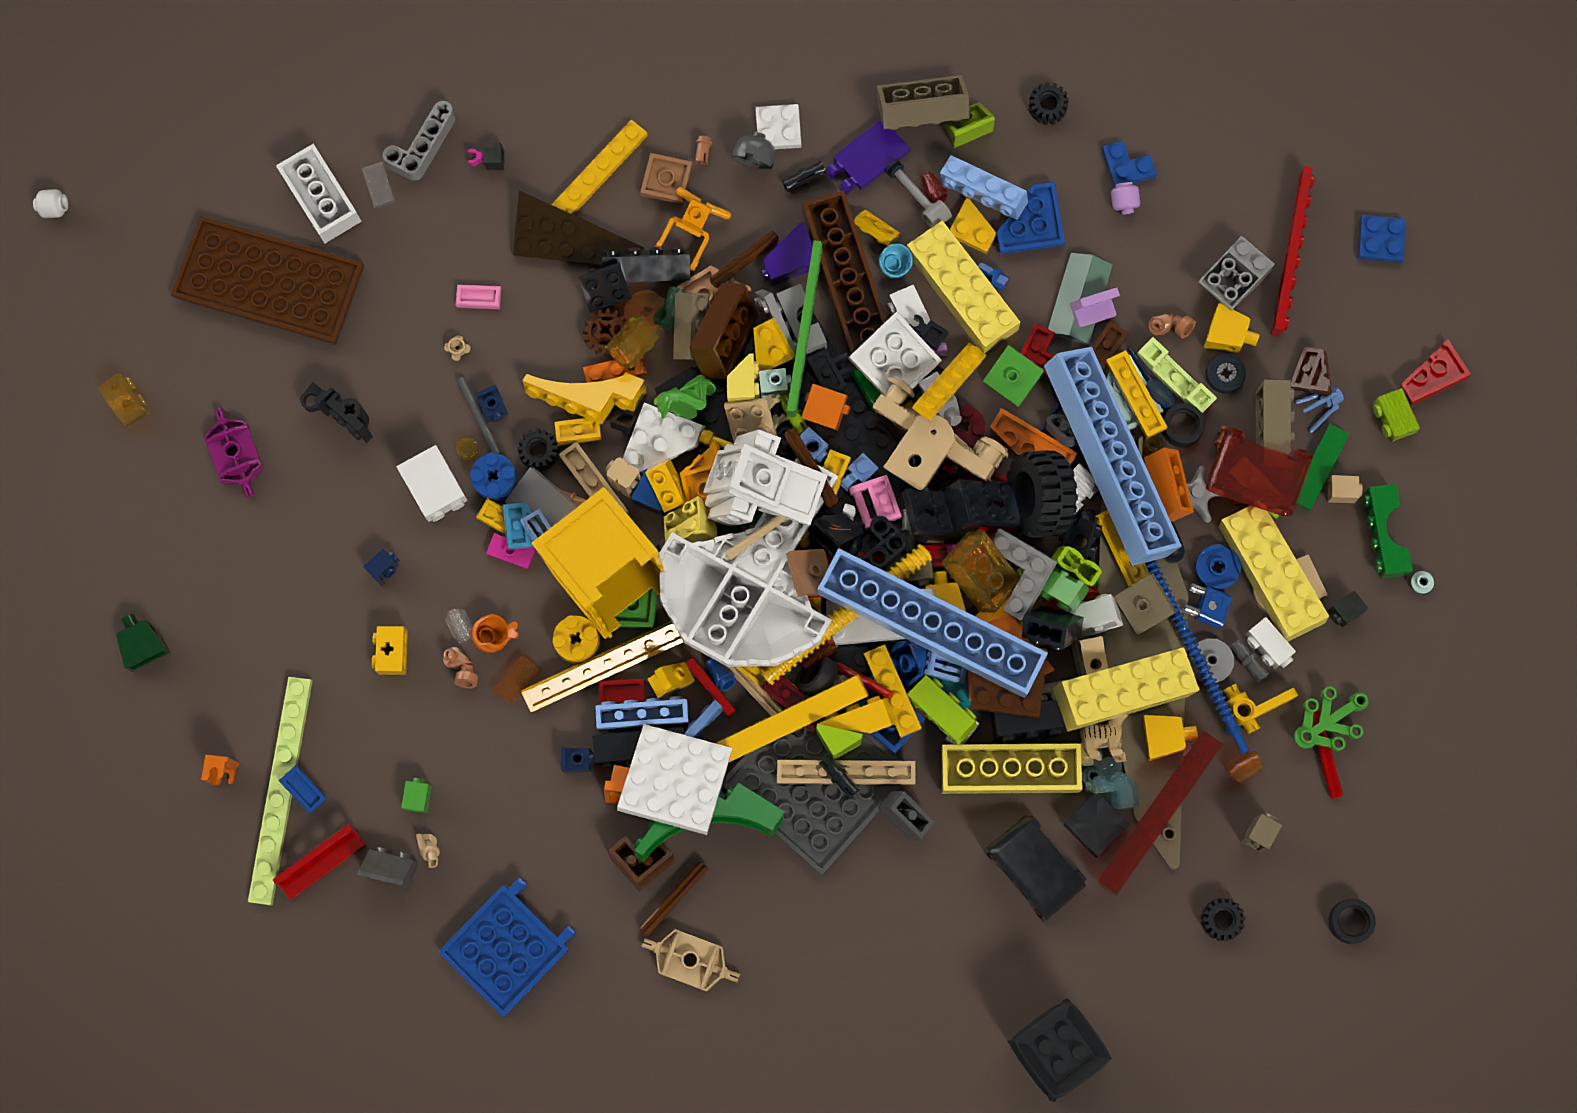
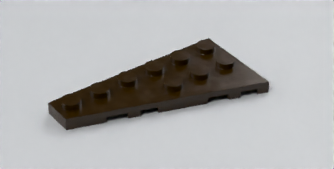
(557, 235)

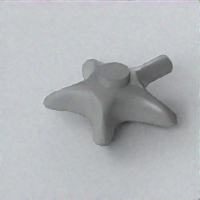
(1200, 495)

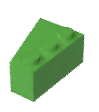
(1063, 589)

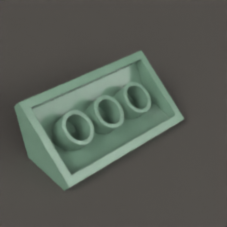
(1082, 278)

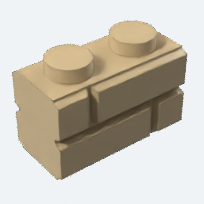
(623, 476)

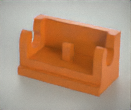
(216, 766)

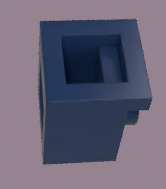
(489, 396)
(382, 566)
(567, 760)

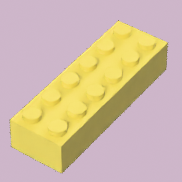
(963, 287)
(1273, 572)
(1125, 689)
(1011, 768)

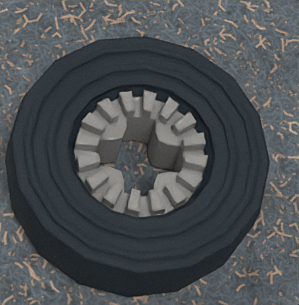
(1218, 381)

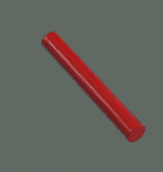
(867, 682)

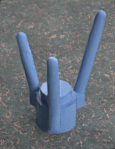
(1326, 400)

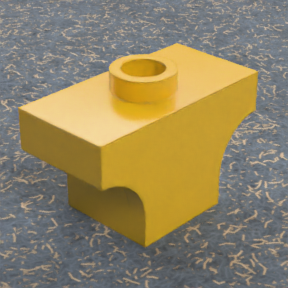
(670, 679)

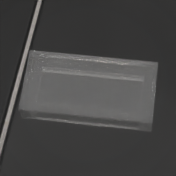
(378, 185)

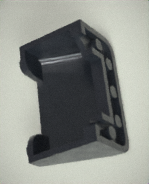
(1036, 867)

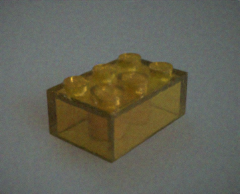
(981, 571)

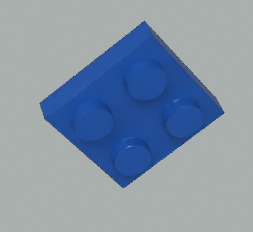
(1381, 239)

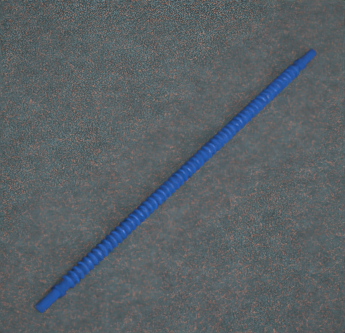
(1232, 727)

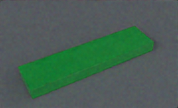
(1322, 464)

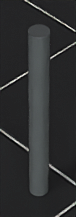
(478, 415)

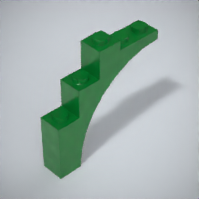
(740, 808)

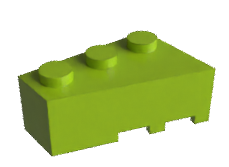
(942, 709)

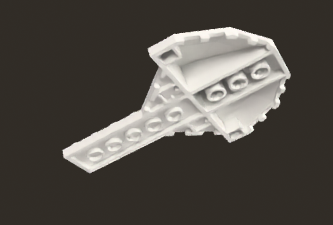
(742, 606)

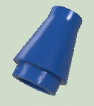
(721, 675)

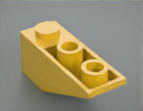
(866, 719)

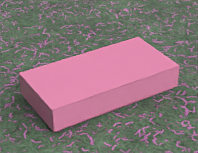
(478, 296)

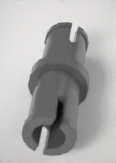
(1249, 660)

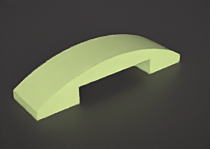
(1174, 377)

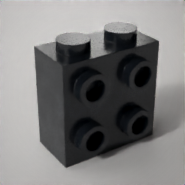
(1052, 627)

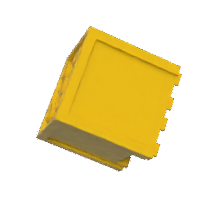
(601, 559)

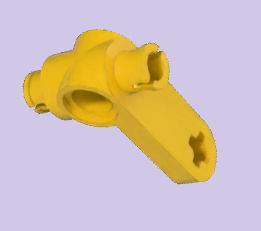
(1241, 699)

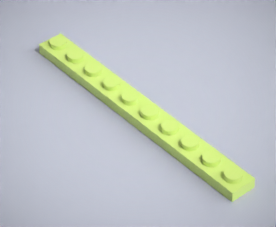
(278, 798)

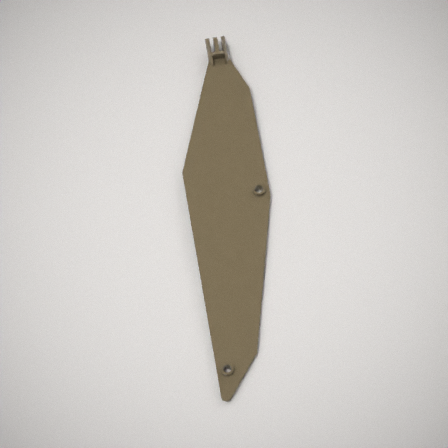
(1125, 646)

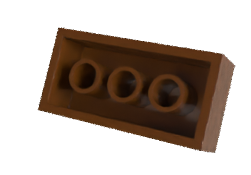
(724, 330)

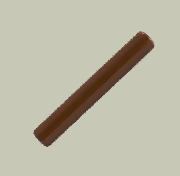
(744, 259)
(807, 460)
(673, 898)

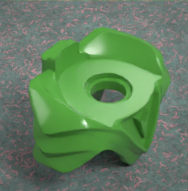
(687, 399)

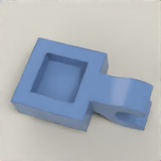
(860, 471)

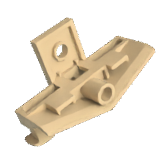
(931, 441)

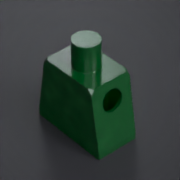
(139, 643)

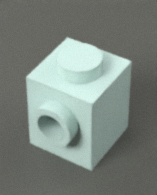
(774, 382)

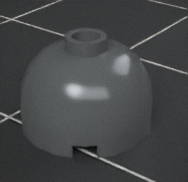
(754, 151)

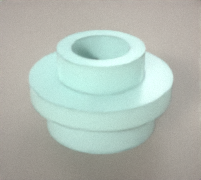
(1417, 587)

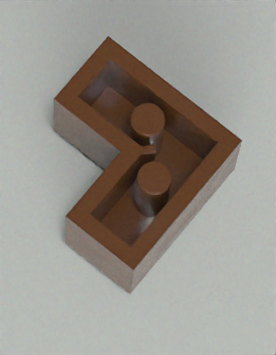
(639, 872)

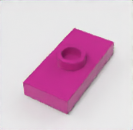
(517, 557)

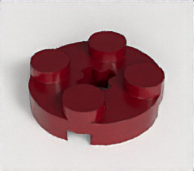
(976, 425)

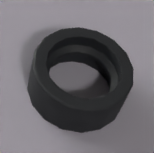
(1195, 413)
(817, 677)
(1369, 919)

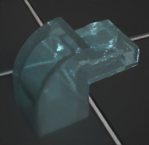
(1120, 788)

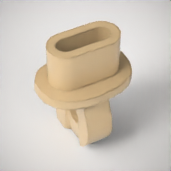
(428, 848)

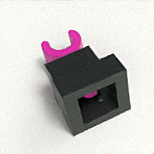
(492, 157)

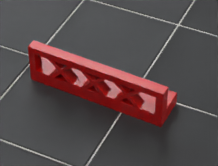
(320, 862)

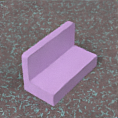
(1094, 307)

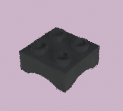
(1096, 824)

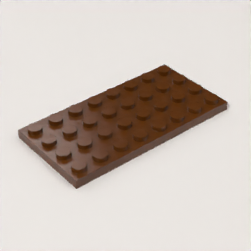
(267, 280)

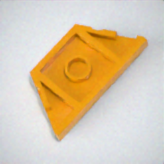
(696, 475)

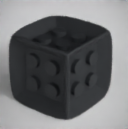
(1060, 1050)

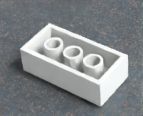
(318, 193)

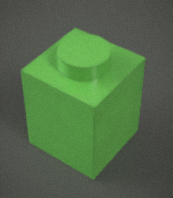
(416, 796)

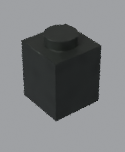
(1347, 609)

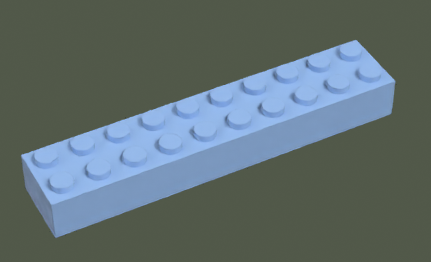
(1112, 456)
(932, 623)

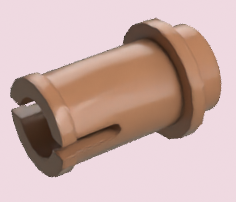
(703, 147)

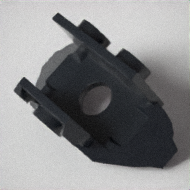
(1084, 525)

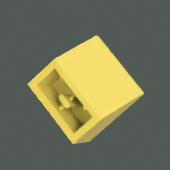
(742, 380)
(690, 522)

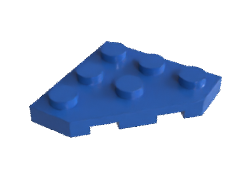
(1038, 224)

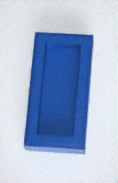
(302, 789)

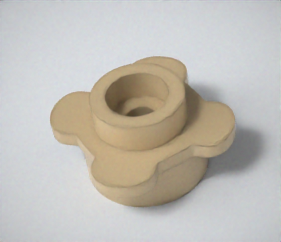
(453, 343)

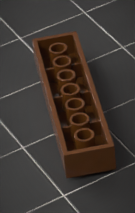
(845, 268)

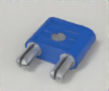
(1211, 606)

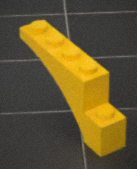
(589, 399)

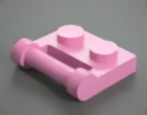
(881, 497)

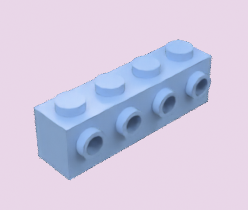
(984, 187)
(635, 714)

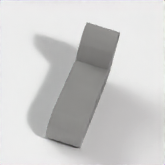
(423, 139)

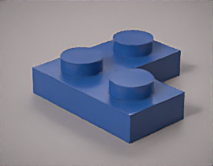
(1124, 169)

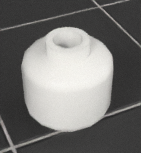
(50, 203)

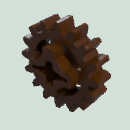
(599, 337)

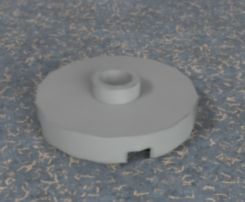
(1223, 659)

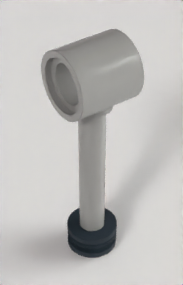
(933, 212)

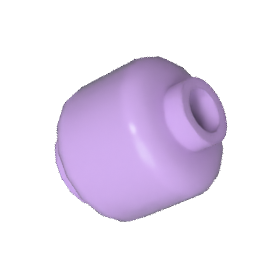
(1125, 198)

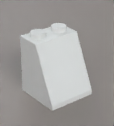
(432, 484)

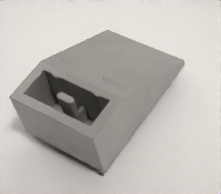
(1236, 273)

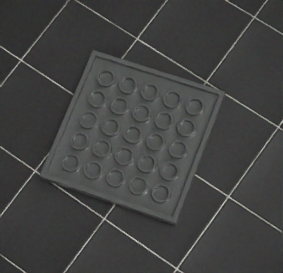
(817, 816)

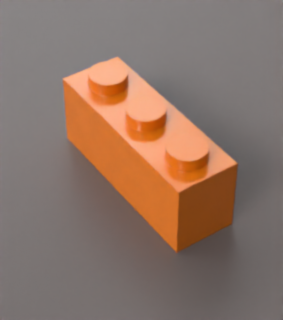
(1170, 482)

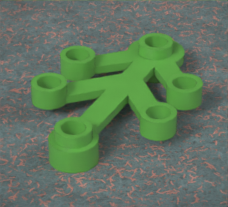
(1328, 722)

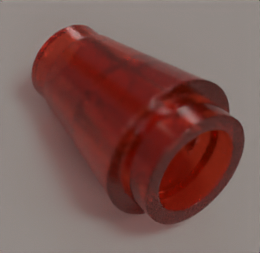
(933, 188)

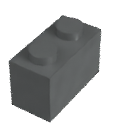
(906, 815)

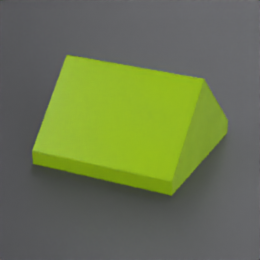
(979, 124)
(838, 741)

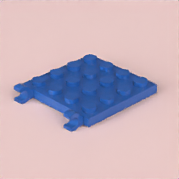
(505, 949)

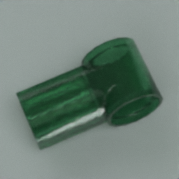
(665, 315)

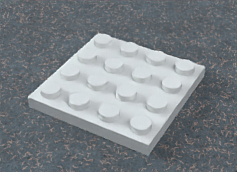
(674, 779)

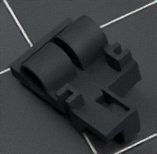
(345, 412)

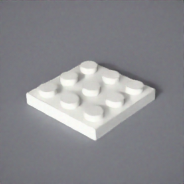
(894, 352)

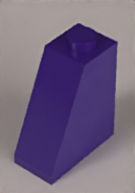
(789, 257)

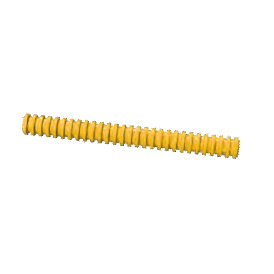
(843, 616)

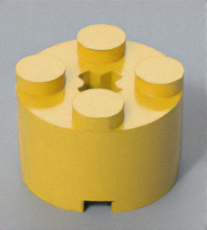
(576, 627)

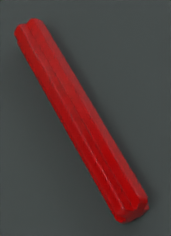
(1328, 764)

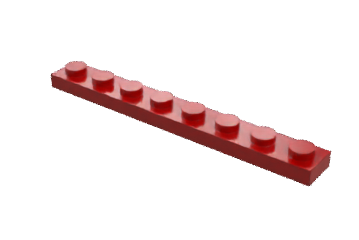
(1291, 259)

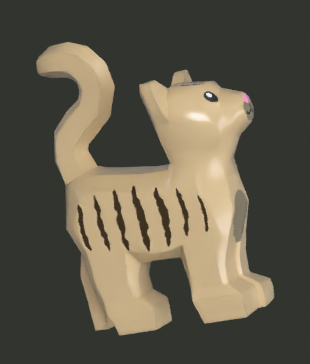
(1102, 736)

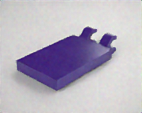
(867, 157)

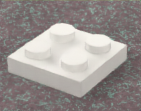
(780, 125)

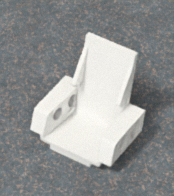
(754, 476)

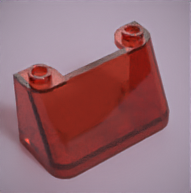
(1258, 474)

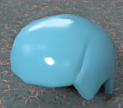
(895, 260)

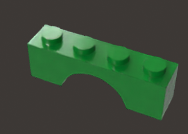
(1391, 558)

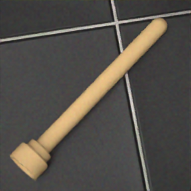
(755, 536)

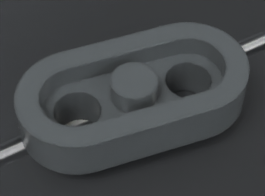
(1061, 430)

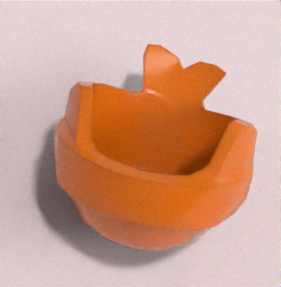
(492, 633)

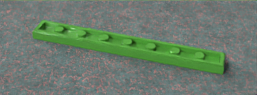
(804, 329)

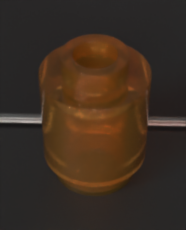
(1245, 766)

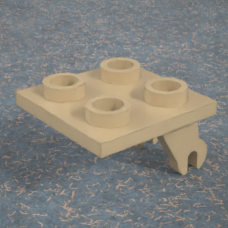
(753, 415)

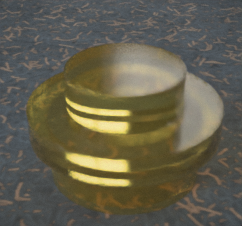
(466, 448)

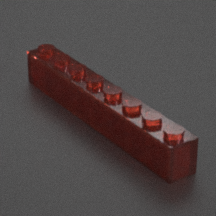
(1159, 813)

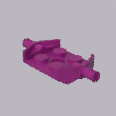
(245, 464)

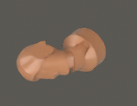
(1163, 323)
(457, 660)

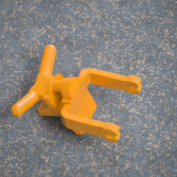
(694, 220)

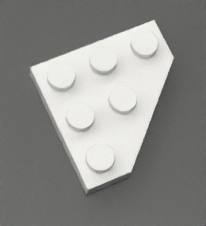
(660, 438)

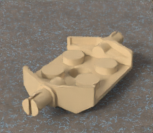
(709, 965)

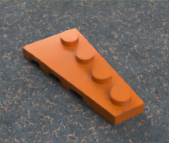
(1026, 438)

